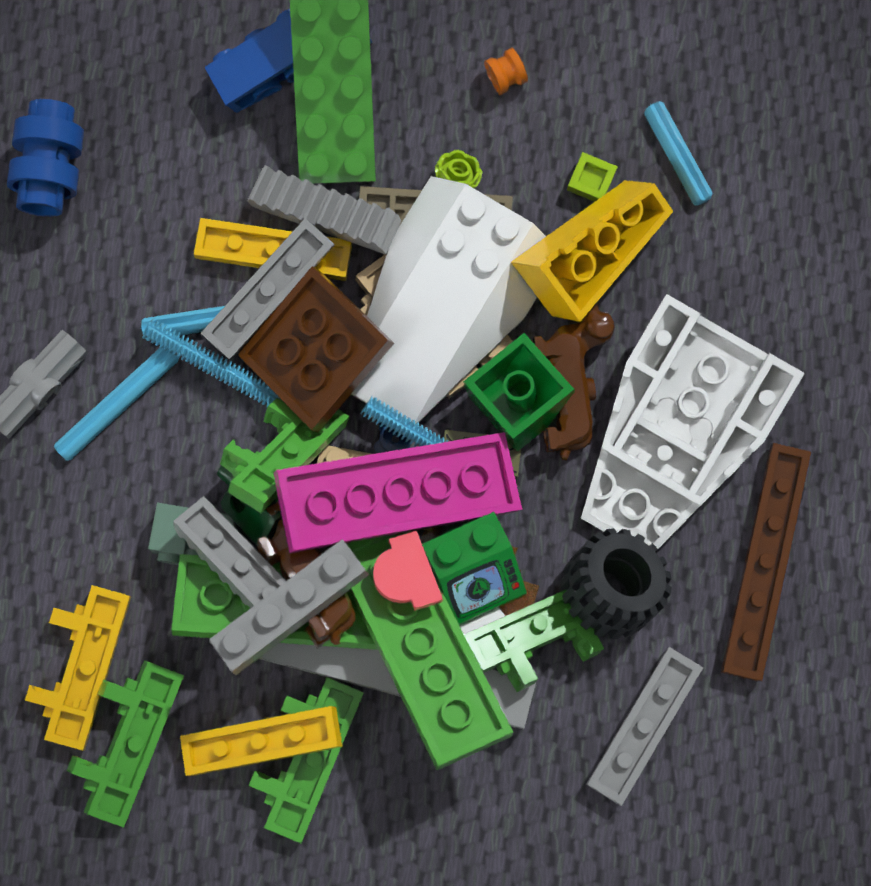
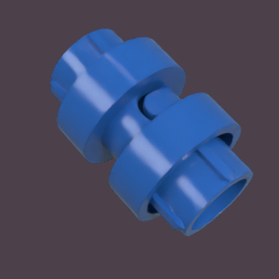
(47, 144)

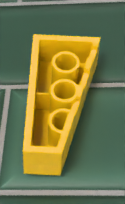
(592, 249)

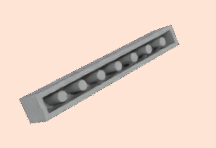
(368, 670)

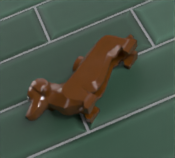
(566, 353)
(333, 619)

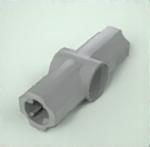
(37, 381)

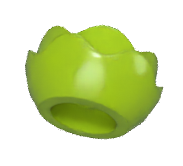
(459, 168)

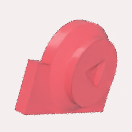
(405, 573)

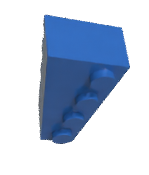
(255, 66)

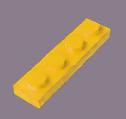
(254, 245)
(261, 741)

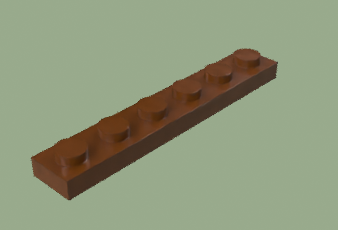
(766, 562)

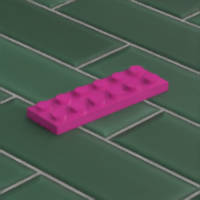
(396, 491)

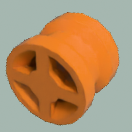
(506, 71)

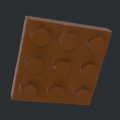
(315, 349)

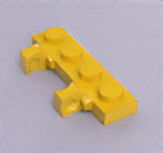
(95, 638)

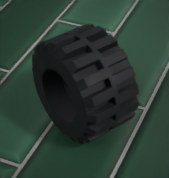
(634, 565)

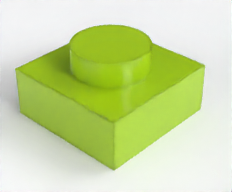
(591, 177)

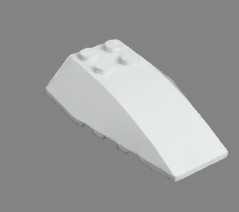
(446, 294)
(682, 422)

